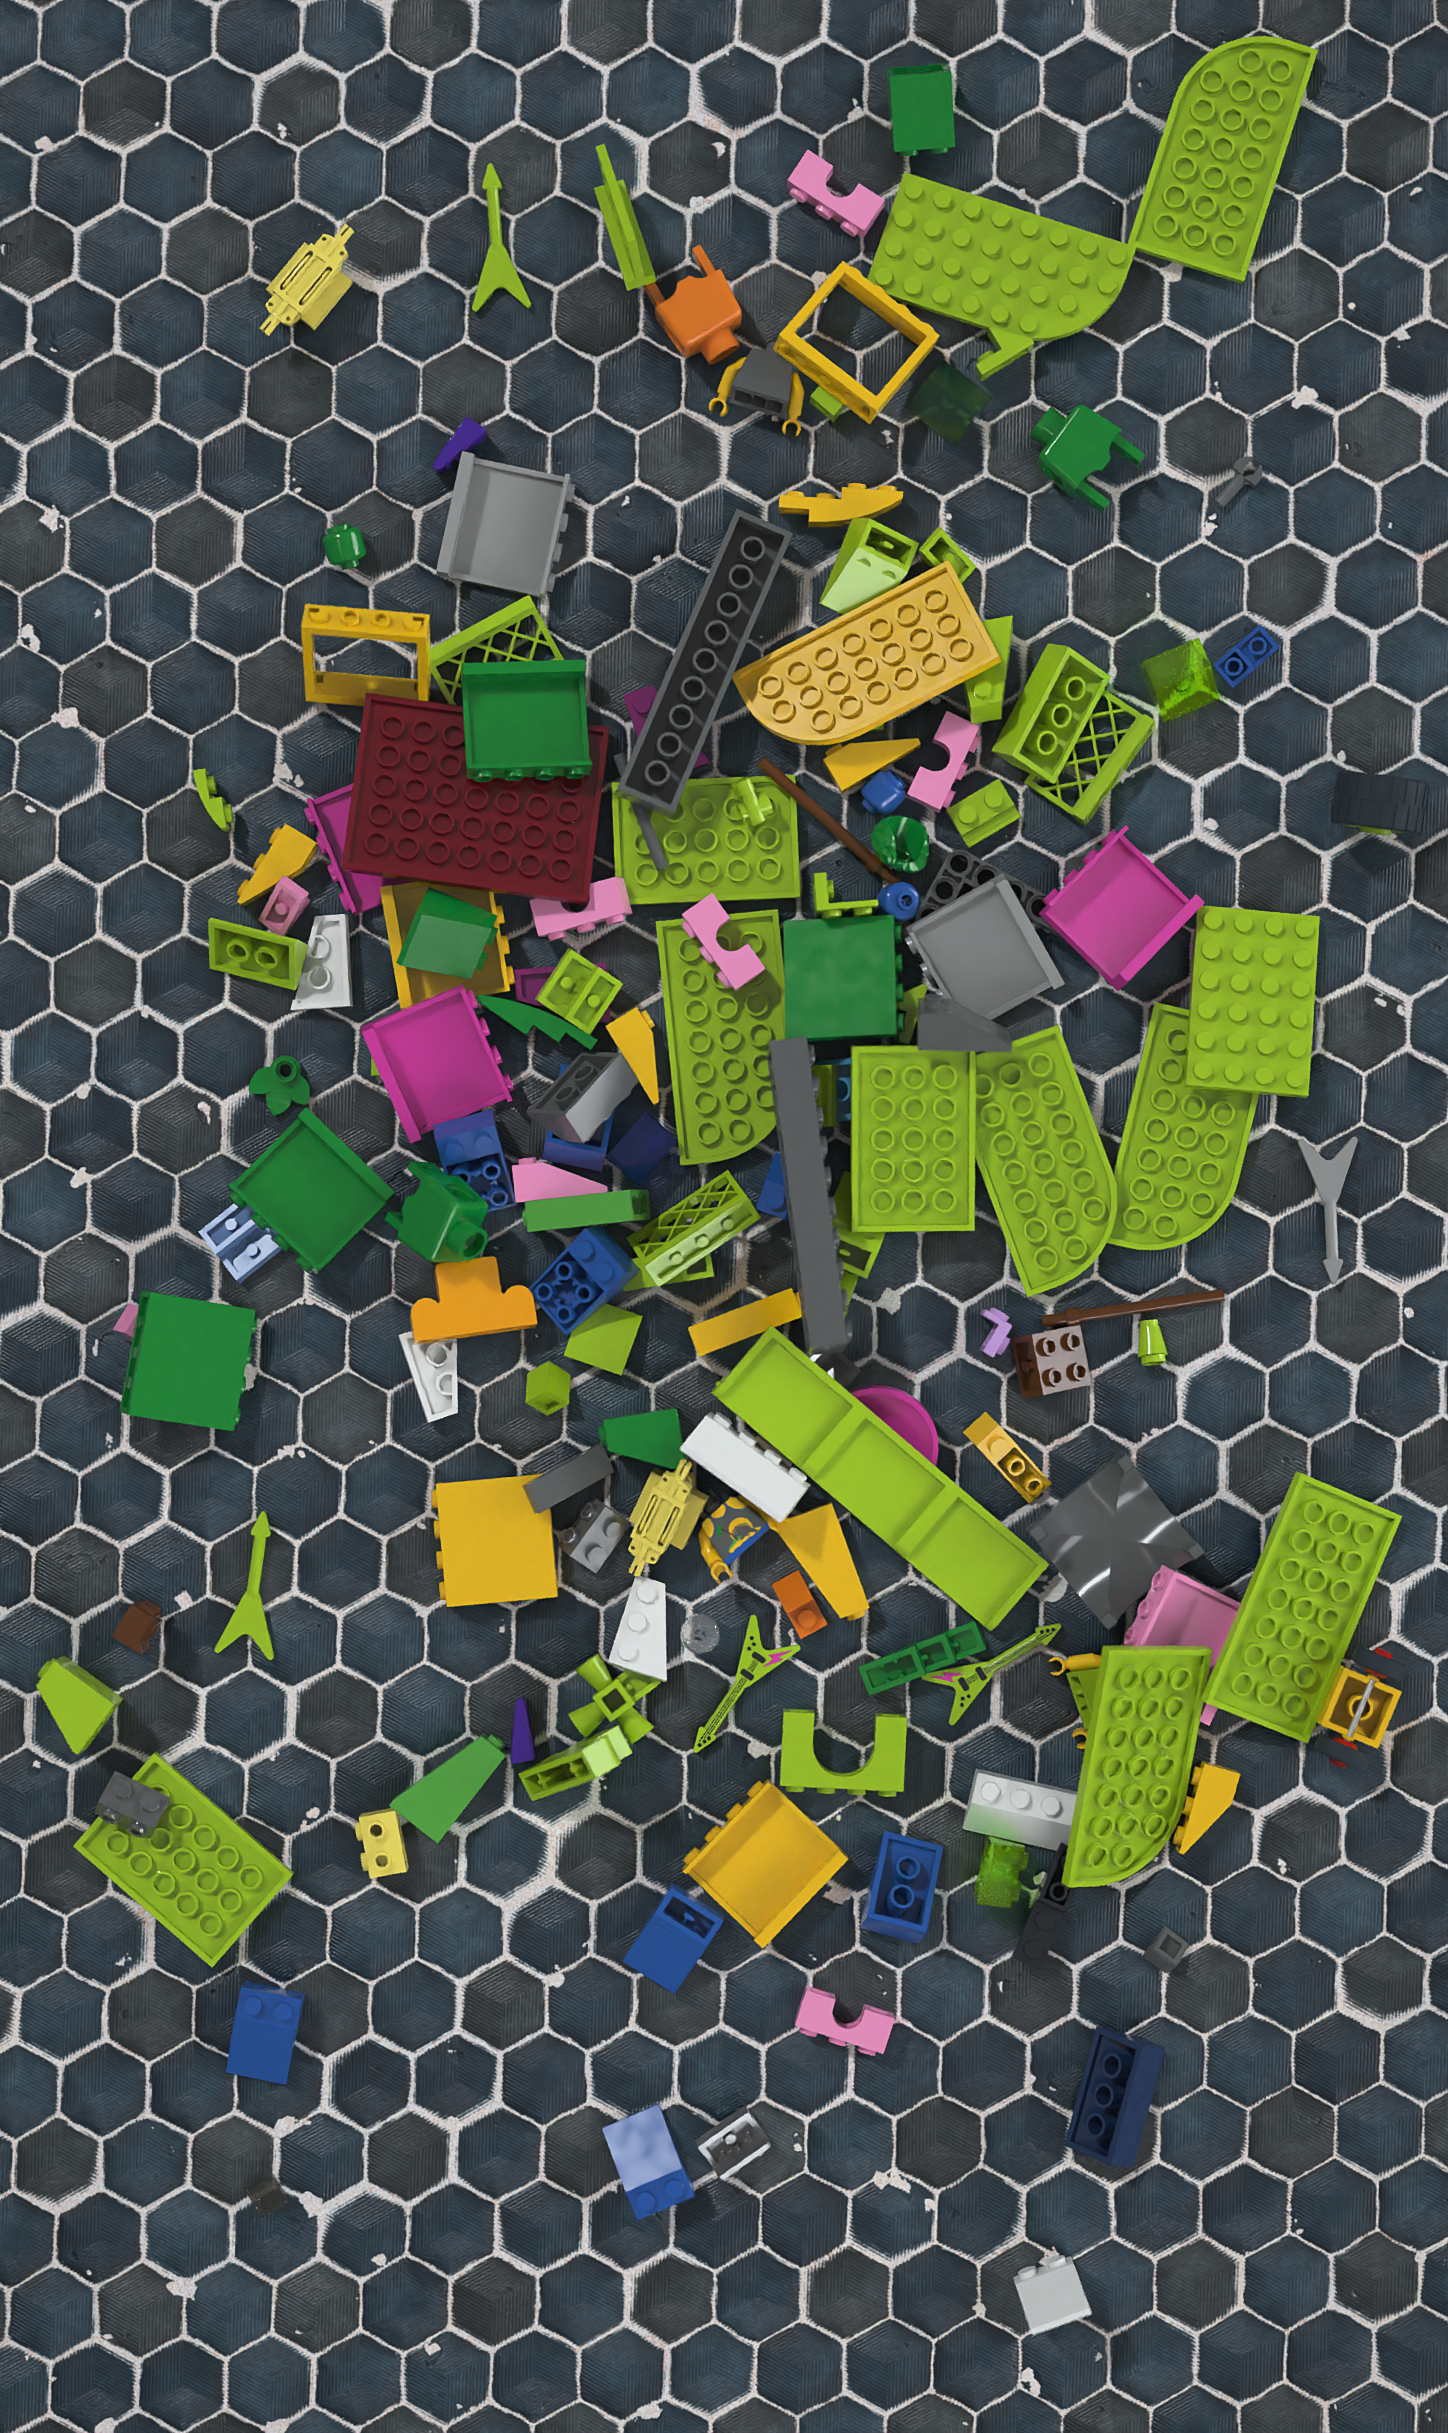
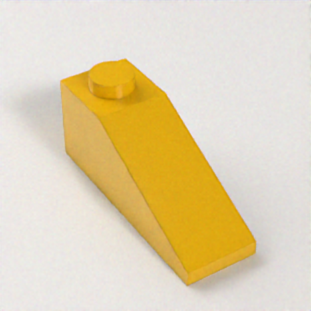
(860, 761)
(636, 1043)

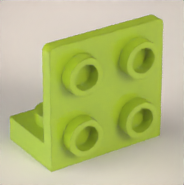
(824, 892)

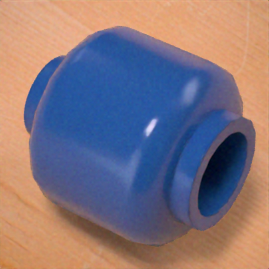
(883, 792)
(899, 900)

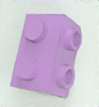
(996, 1340)

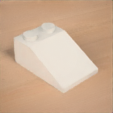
(1051, 2294)

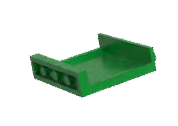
(525, 720)
(843, 978)
(310, 1192)
(188, 1361)

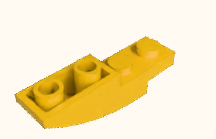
(854, 503)

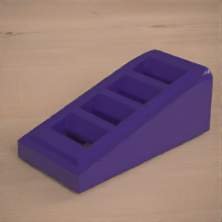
(464, 439)
(523, 1743)

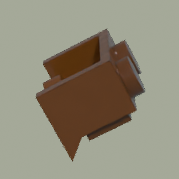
(139, 1625)

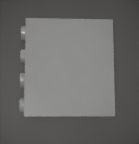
(504, 526)
(984, 951)

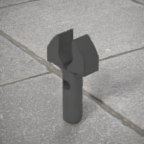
(1238, 481)

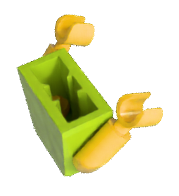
(1083, 1685)

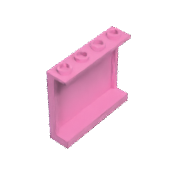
(1183, 1614)

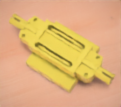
(309, 283)
(664, 1514)

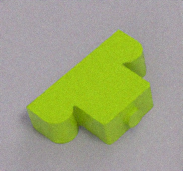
(576, 1764)

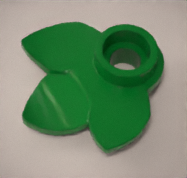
(280, 1090)

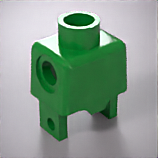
(1079, 447)
(441, 1217)

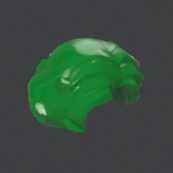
(901, 843)

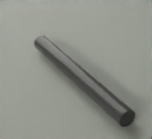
(644, 822)

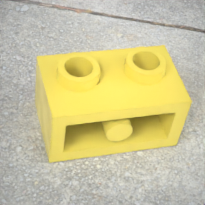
(382, 1843)

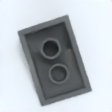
(952, 1027)

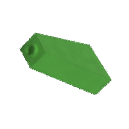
(587, 1210)
(445, 1791)

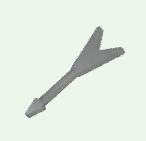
(1329, 1180)

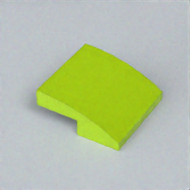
(579, 991)
(605, 1338)

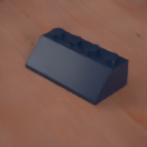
(1114, 2097)

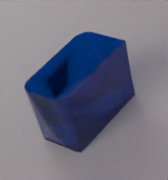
(641, 1148)

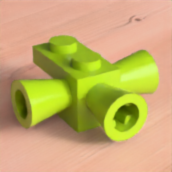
(613, 1700)

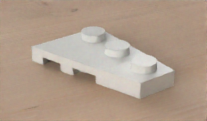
(327, 966)
(433, 1374)
(642, 1631)

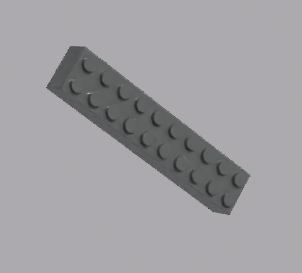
(703, 663)
(807, 1196)

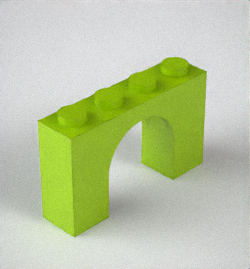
(880, 1773)

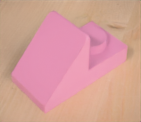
(284, 906)

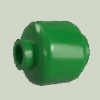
(344, 545)

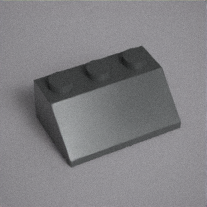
(584, 1095)

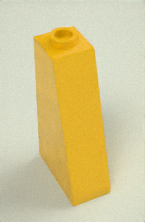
(745, 1321)
(823, 1553)

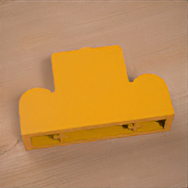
(471, 1304)

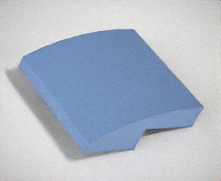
(239, 1242)

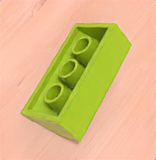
(1051, 712)

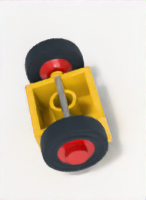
(1359, 1707)

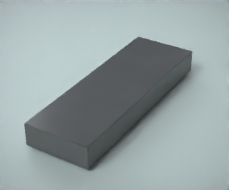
(568, 1478)

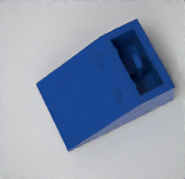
(475, 1152)
(583, 1278)
(673, 1938)

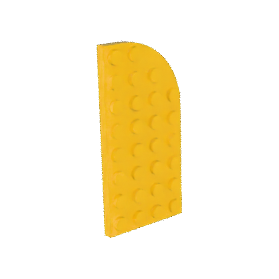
(870, 662)

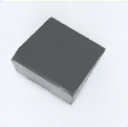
(1166, 1950)

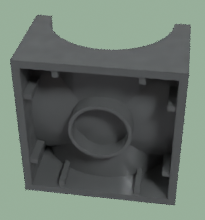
(1112, 1538)

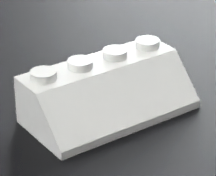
(746, 1466)
(1019, 1810)

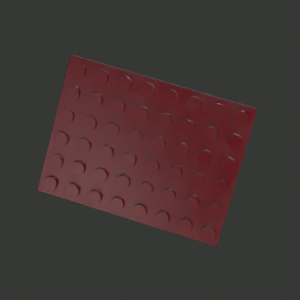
(432, 825)

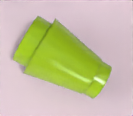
(1151, 1344)

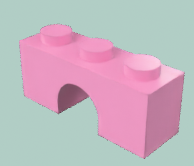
(854, 212)
(934, 787)
(606, 903)
(736, 966)
(868, 2032)

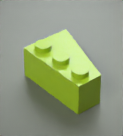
(986, 690)

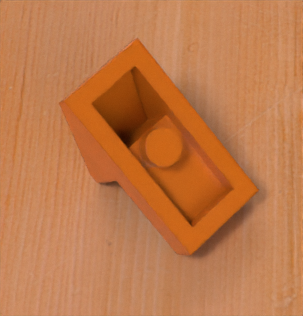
(799, 1604)

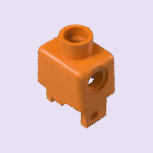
(700, 312)

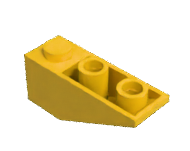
(287, 856)
(1007, 1457)
(1209, 1799)

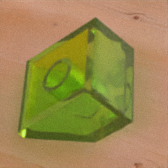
(1180, 680)
(999, 1872)

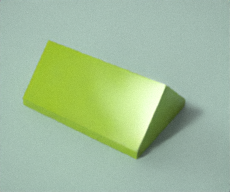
(255, 954)

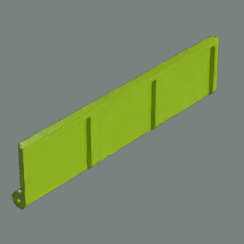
(880, 1478)

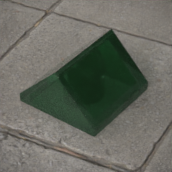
(949, 402)

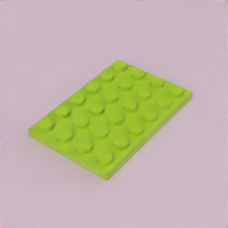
(710, 847)
(1252, 1001)
(912, 1139)
(196, 1871)

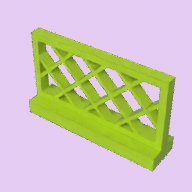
(622, 226)
(487, 629)
(1112, 769)
(706, 1233)

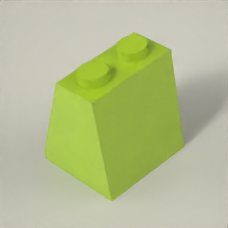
(76, 1701)

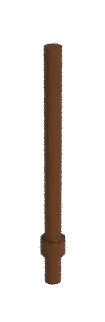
(872, 862)
(1073, 1316)

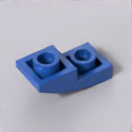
(1246, 656)

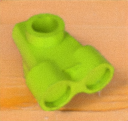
(752, 806)

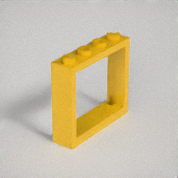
(831, 376)
(364, 624)

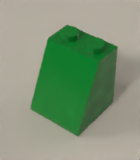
(920, 108)
(448, 936)
(645, 1436)

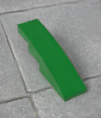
(526, 1018)
(922, 1657)

